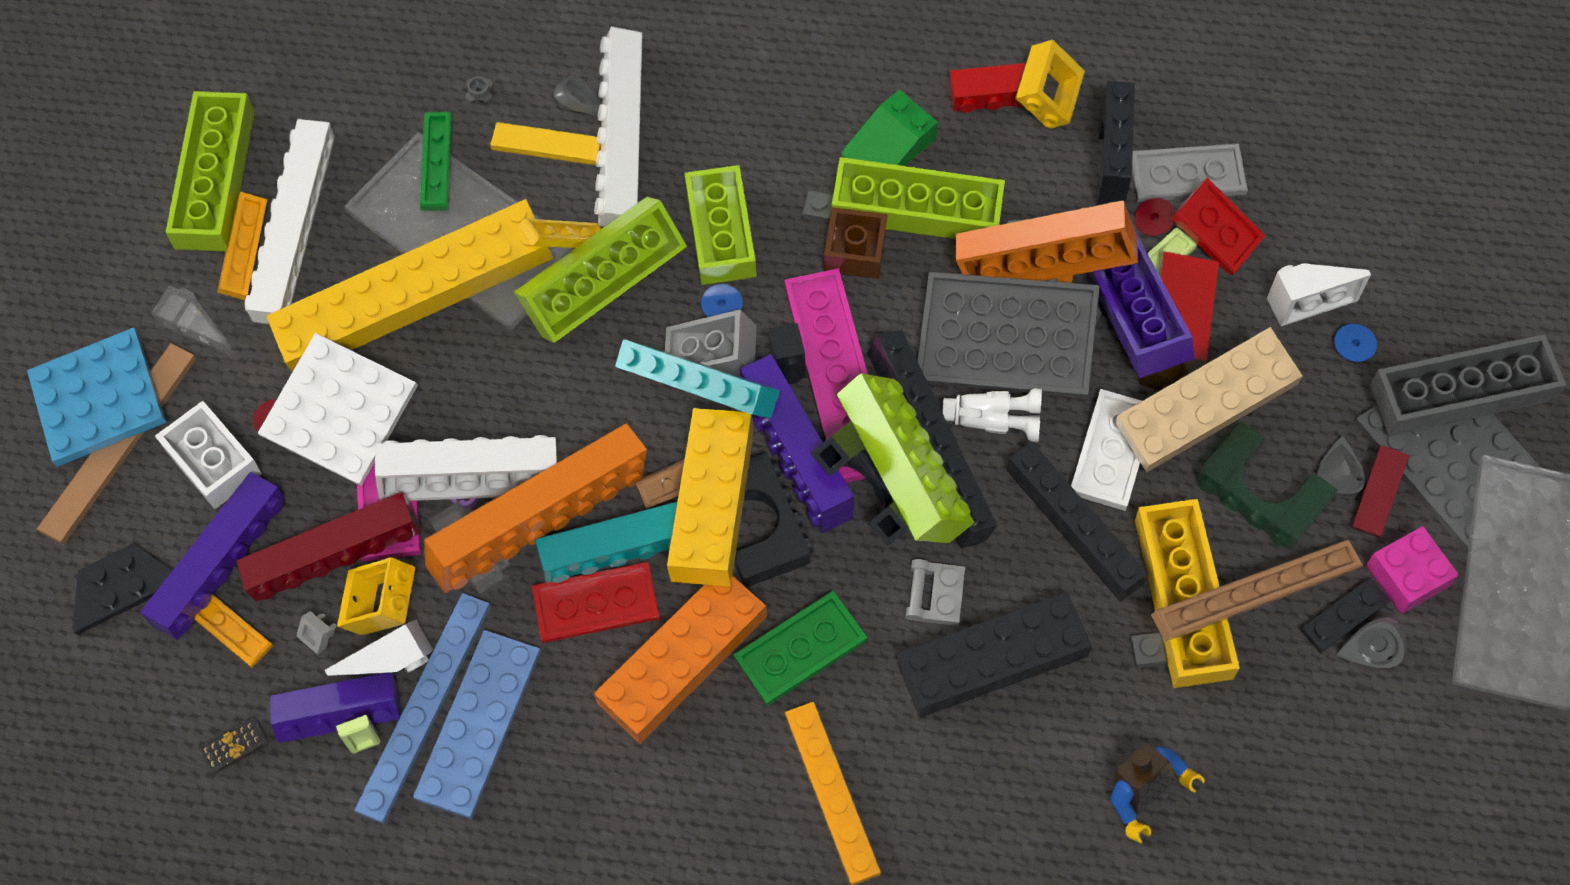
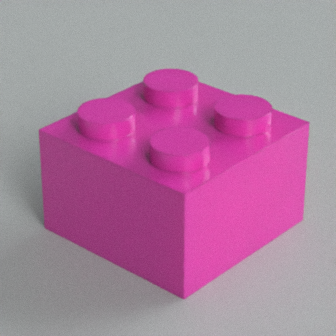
(1412, 570)

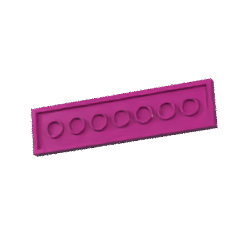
(829, 344)

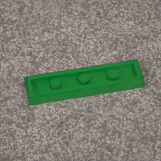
(436, 161)

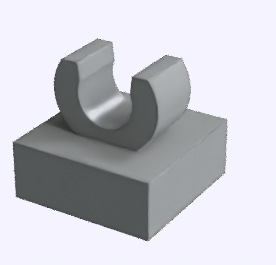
(315, 632)

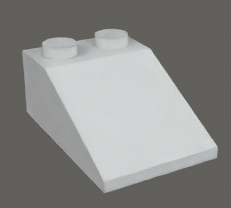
(1314, 289)
(400, 649)

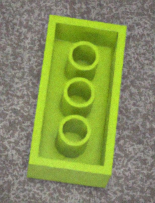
(720, 225)

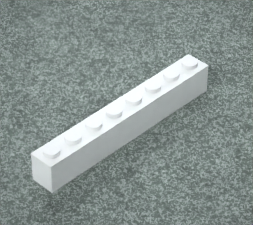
(620, 124)
(290, 219)

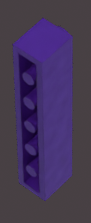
(213, 556)

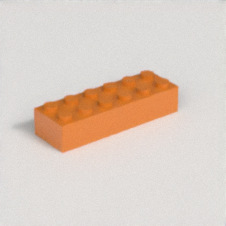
(1051, 245)
(680, 657)

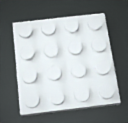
(337, 409)

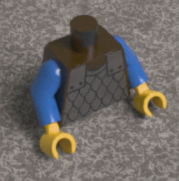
(1143, 780)

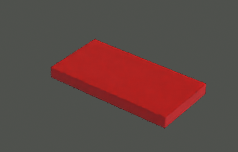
(1192, 288)
(595, 602)

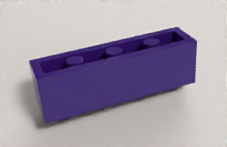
(324, 707)

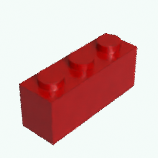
(985, 87)

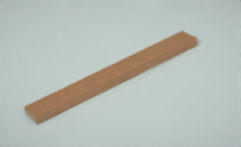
(104, 463)
(1256, 590)

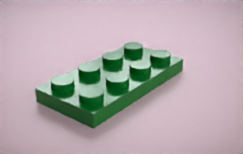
(800, 648)

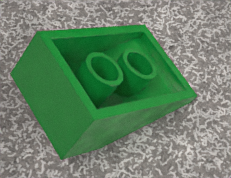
(893, 133)

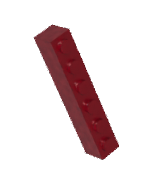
(328, 547)

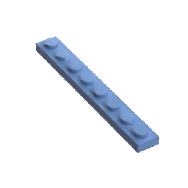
(422, 709)

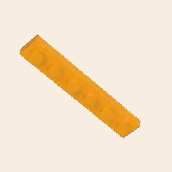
(832, 794)

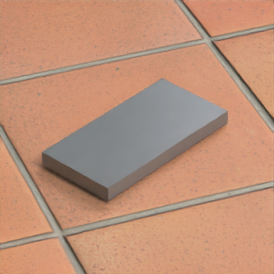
(1180, 171)

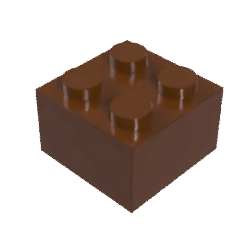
(855, 242)

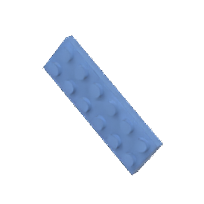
(477, 724)

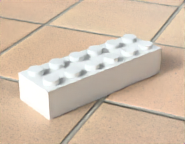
(460, 467)

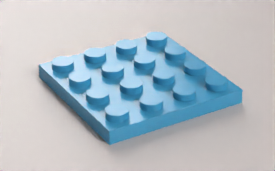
(95, 397)

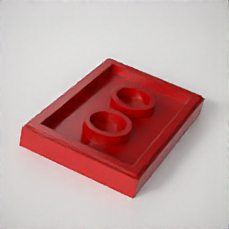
(1218, 226)

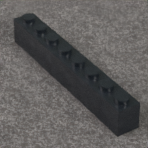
(895, 360)

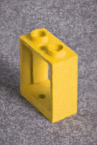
(1051, 59)
(363, 584)

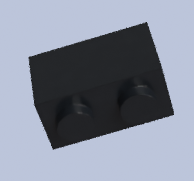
(788, 352)

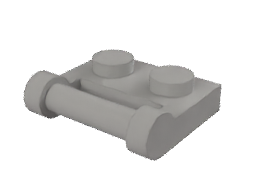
(945, 593)

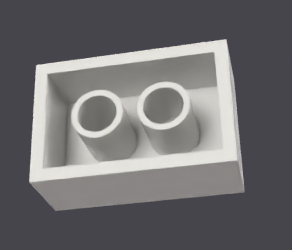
(207, 454)

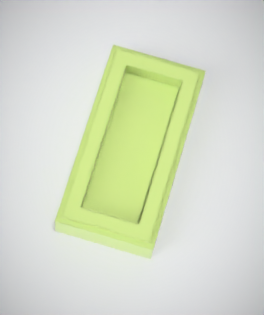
(358, 734)

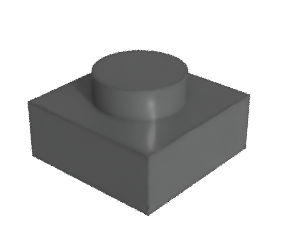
(818, 206)
(1148, 650)

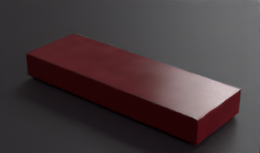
(1380, 491)

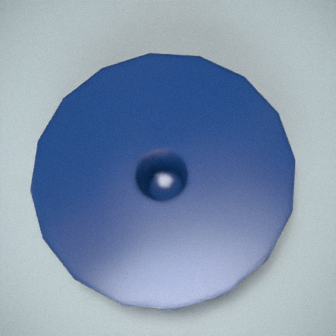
(721, 295)
(1356, 335)

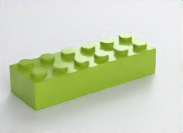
(210, 171)
(919, 198)
(600, 269)
(905, 459)

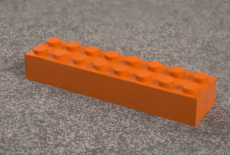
(534, 508)

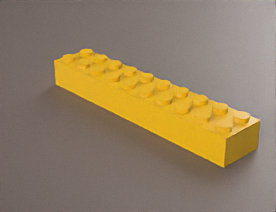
(411, 285)

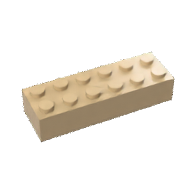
(1208, 399)

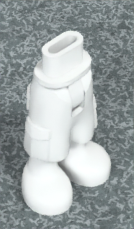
(991, 412)

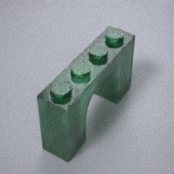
(1284, 520)

